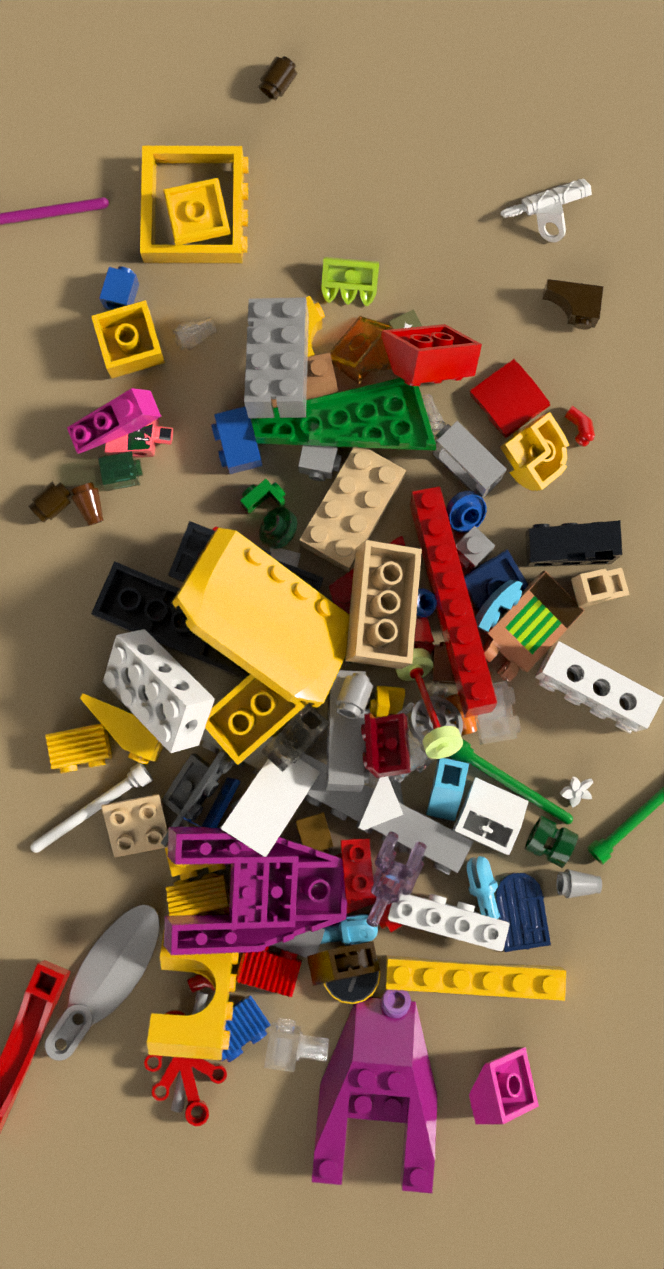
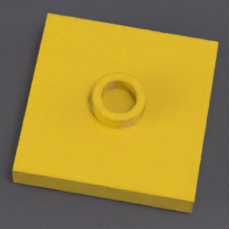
(196, 211)

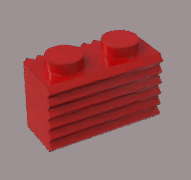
(270, 971)

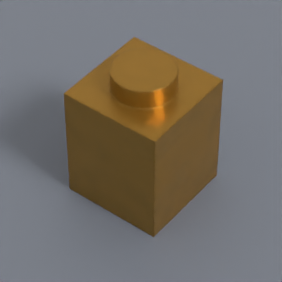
(315, 832)

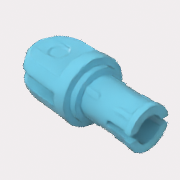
(483, 885)
(350, 931)

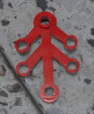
(185, 1066)

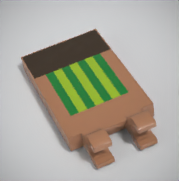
(531, 626)

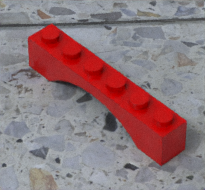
(29, 1027)

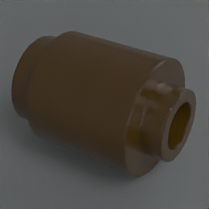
(278, 77)
(50, 501)

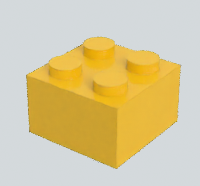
(128, 339)

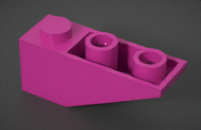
(114, 419)

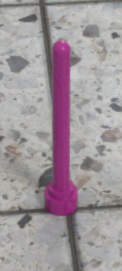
(53, 210)

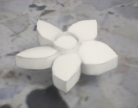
(577, 791)

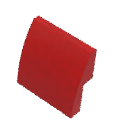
(510, 398)

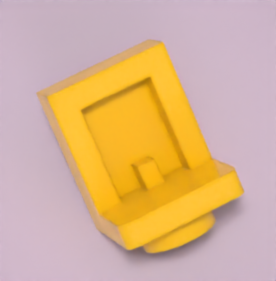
(387, 701)

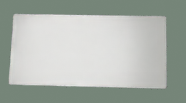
(269, 804)

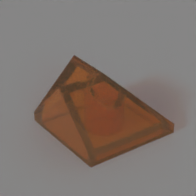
(361, 349)

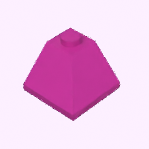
(503, 1089)

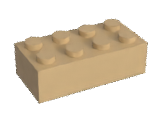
(352, 507)
(383, 605)

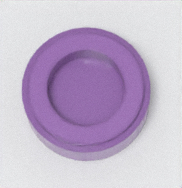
(395, 1003)

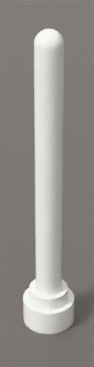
(137, 776)

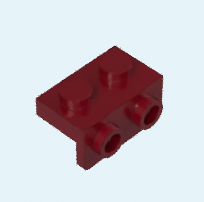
(386, 745)

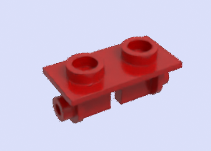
(357, 869)

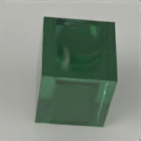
(120, 471)

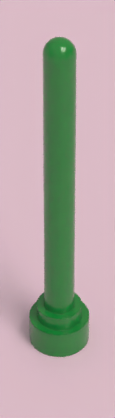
(466, 754)
(604, 847)

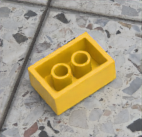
(249, 717)

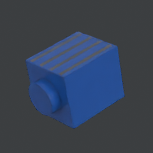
(119, 288)

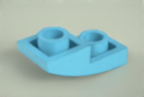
(504, 597)

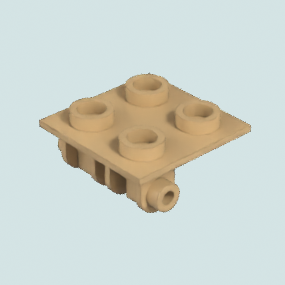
(135, 824)

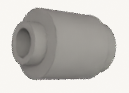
(354, 695)

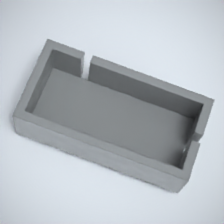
(276, 357)

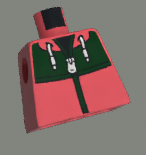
(142, 441)

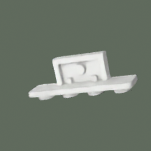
(448, 920)

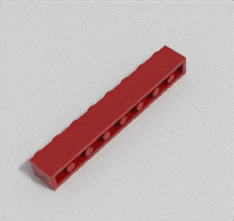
(453, 602)

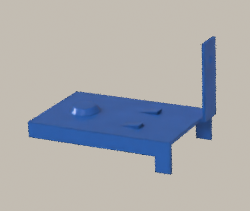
(220, 804)

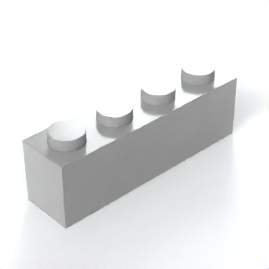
(344, 745)

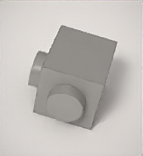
(319, 462)
(473, 548)

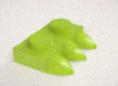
(349, 277)

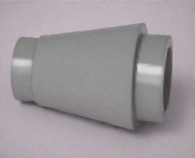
(577, 884)

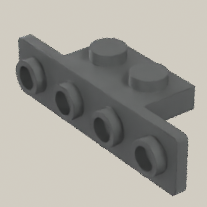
(192, 786)

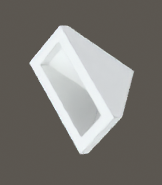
(382, 805)

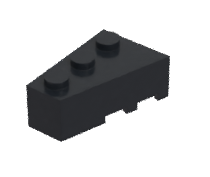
(574, 544)

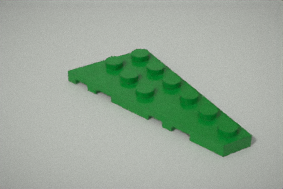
(364, 417)

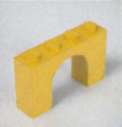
(202, 1033)

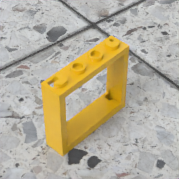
(192, 253)

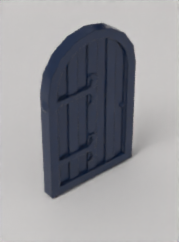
(523, 907)

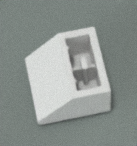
(491, 816)

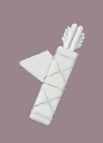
(549, 206)

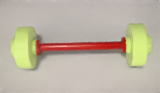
(442, 740)

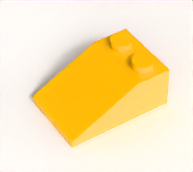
(126, 730)

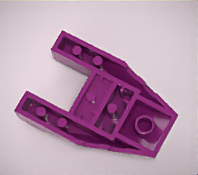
(263, 893)
(378, 1075)

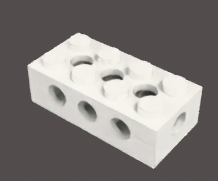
(158, 690)
(639, 701)

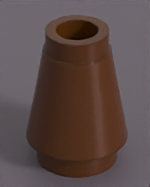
(88, 502)

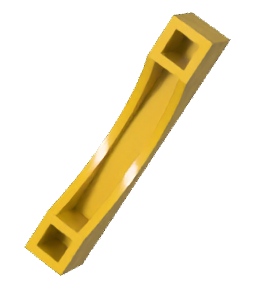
(475, 978)

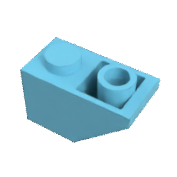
(447, 788)

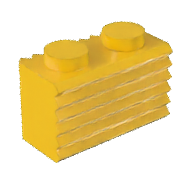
(78, 747)
(199, 896)

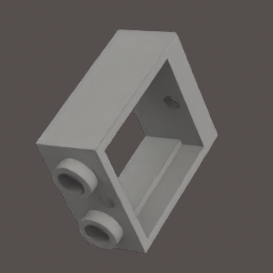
(468, 459)

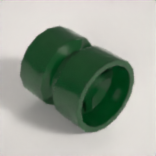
(560, 847)

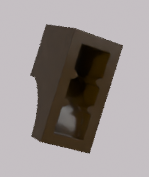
(577, 300)
(343, 963)

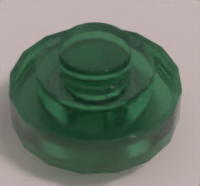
(278, 528)

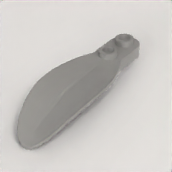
(106, 976)

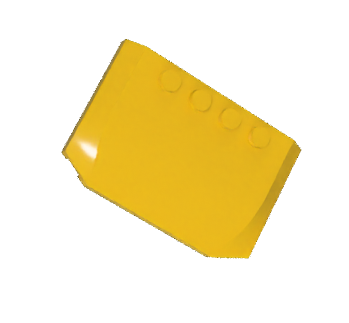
(264, 618)

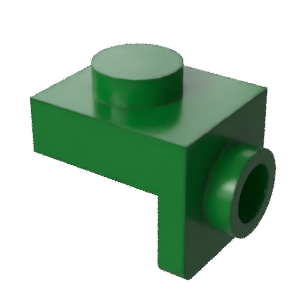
(256, 495)

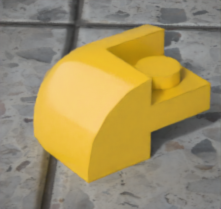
(537, 453)

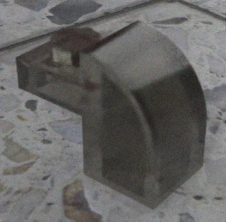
(296, 738)

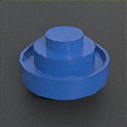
(466, 511)

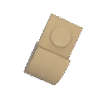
(599, 586)

